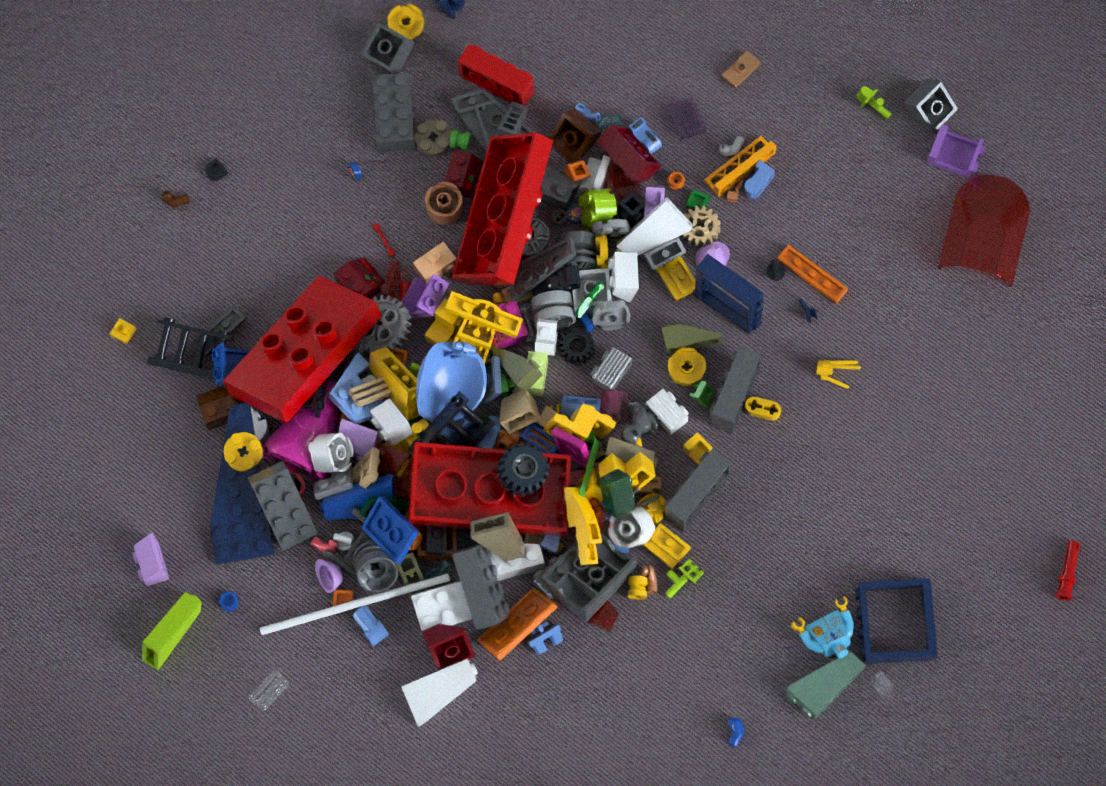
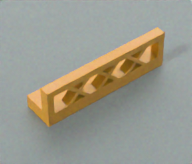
(741, 169)

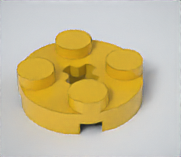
(404, 13)
(602, 248)
(683, 377)
(238, 441)

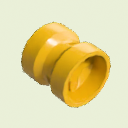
(637, 587)

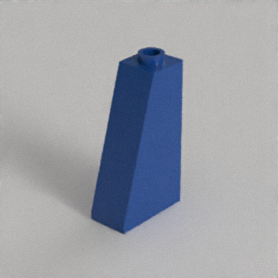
(341, 504)

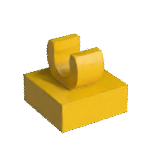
(123, 331)

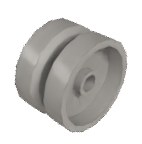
(554, 306)

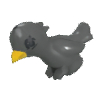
(641, 423)

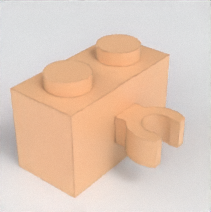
(436, 261)

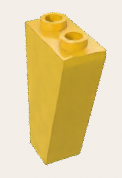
(399, 381)

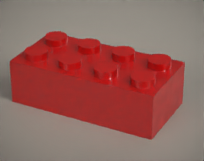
(495, 75)

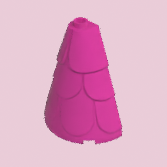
(292, 439)

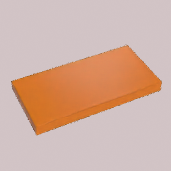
(522, 620)

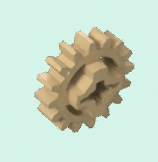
(702, 218)

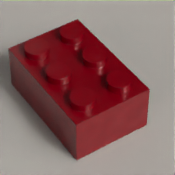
(628, 153)

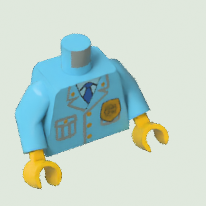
(828, 633)

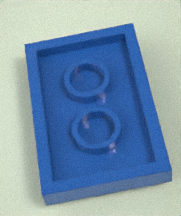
(390, 529)

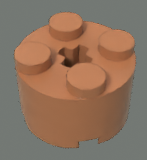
(444, 203)

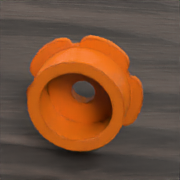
(676, 176)

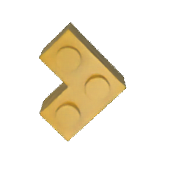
(444, 327)
(639, 468)

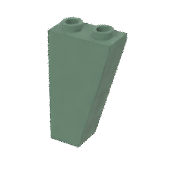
(823, 686)

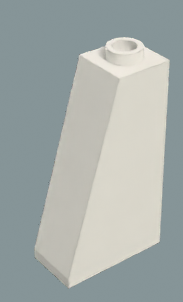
(656, 228)
(438, 689)

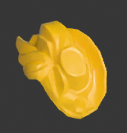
(655, 508)

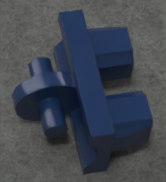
(450, 6)

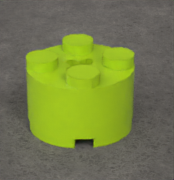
(597, 206)

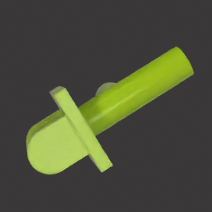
(866, 95)
(680, 581)

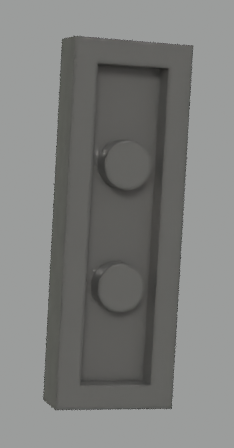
(226, 322)

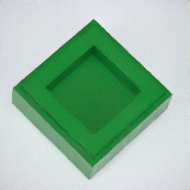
(697, 199)

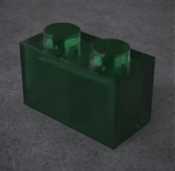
(617, 493)

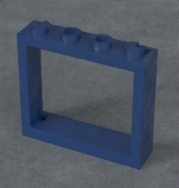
(713, 270)
(864, 634)

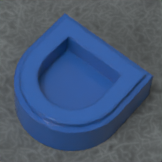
(586, 322)

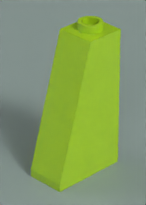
(170, 630)

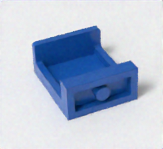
(225, 361)

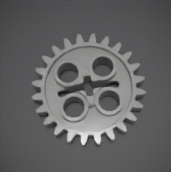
(396, 328)

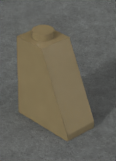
(626, 451)
(498, 536)

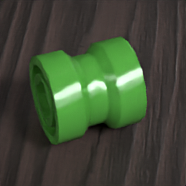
(460, 140)

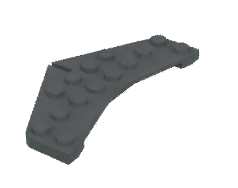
(483, 115)

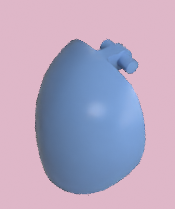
(444, 373)

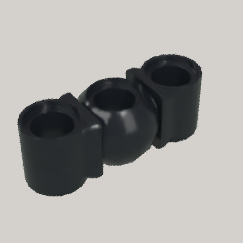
(564, 280)

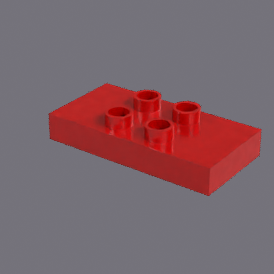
(502, 209)
(302, 348)
(461, 485)

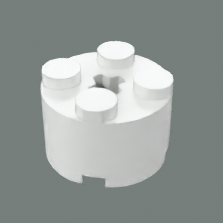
(331, 452)
(631, 528)

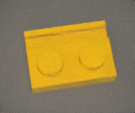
(677, 278)
(666, 546)

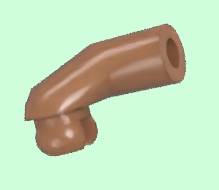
(652, 580)

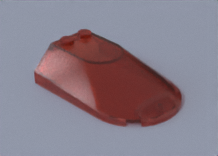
(987, 227)

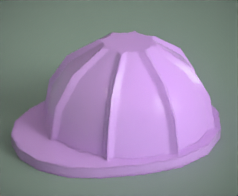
(717, 250)
(328, 574)

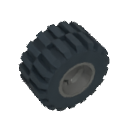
(522, 469)

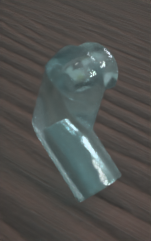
(609, 120)

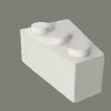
(531, 562)

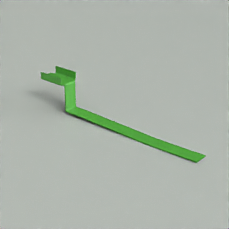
(595, 444)

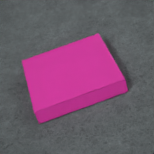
(571, 446)

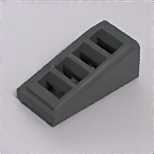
(502, 129)

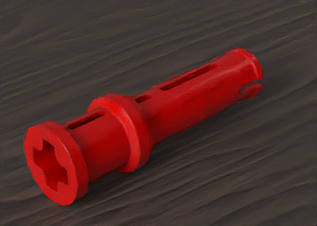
(1067, 578)

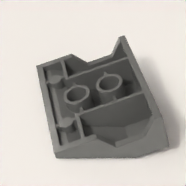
(588, 587)

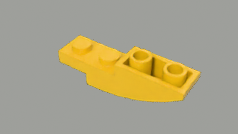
(587, 529)

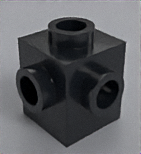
(631, 209)

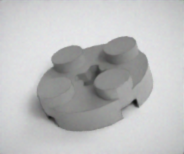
(613, 228)
(610, 314)

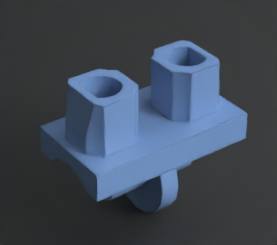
(537, 641)

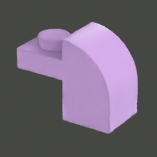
(653, 198)

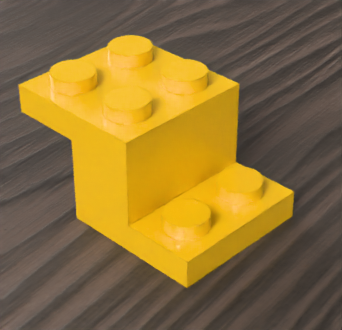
(582, 423)

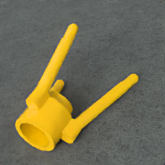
(825, 368)

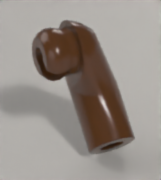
(174, 201)

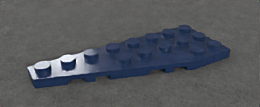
(237, 519)

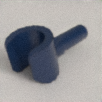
(809, 312)

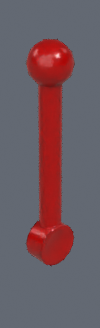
(391, 252)

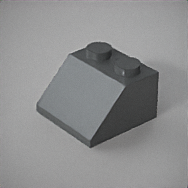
(930, 105)
(558, 188)

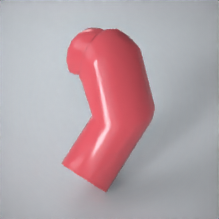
(322, 546)

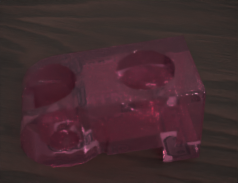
(611, 403)

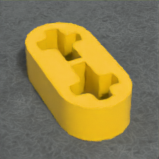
(764, 404)

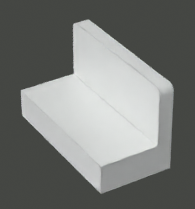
(598, 172)

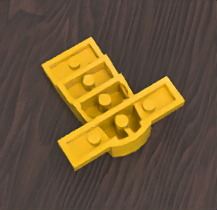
(481, 322)

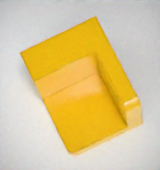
(696, 447)

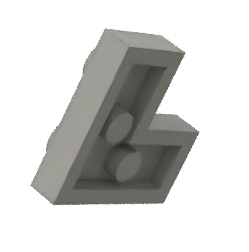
(336, 484)

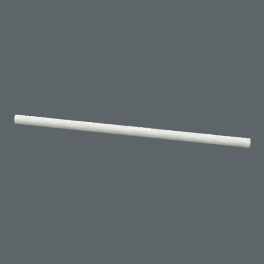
(354, 604)

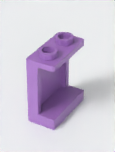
(955, 152)
(424, 297)

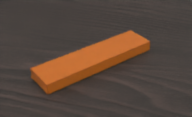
(812, 274)

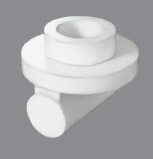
(344, 540)

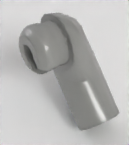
(729, 150)

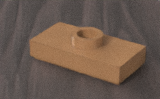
(740, 69)

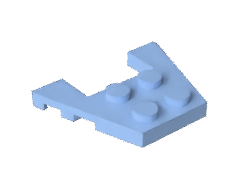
(343, 400)

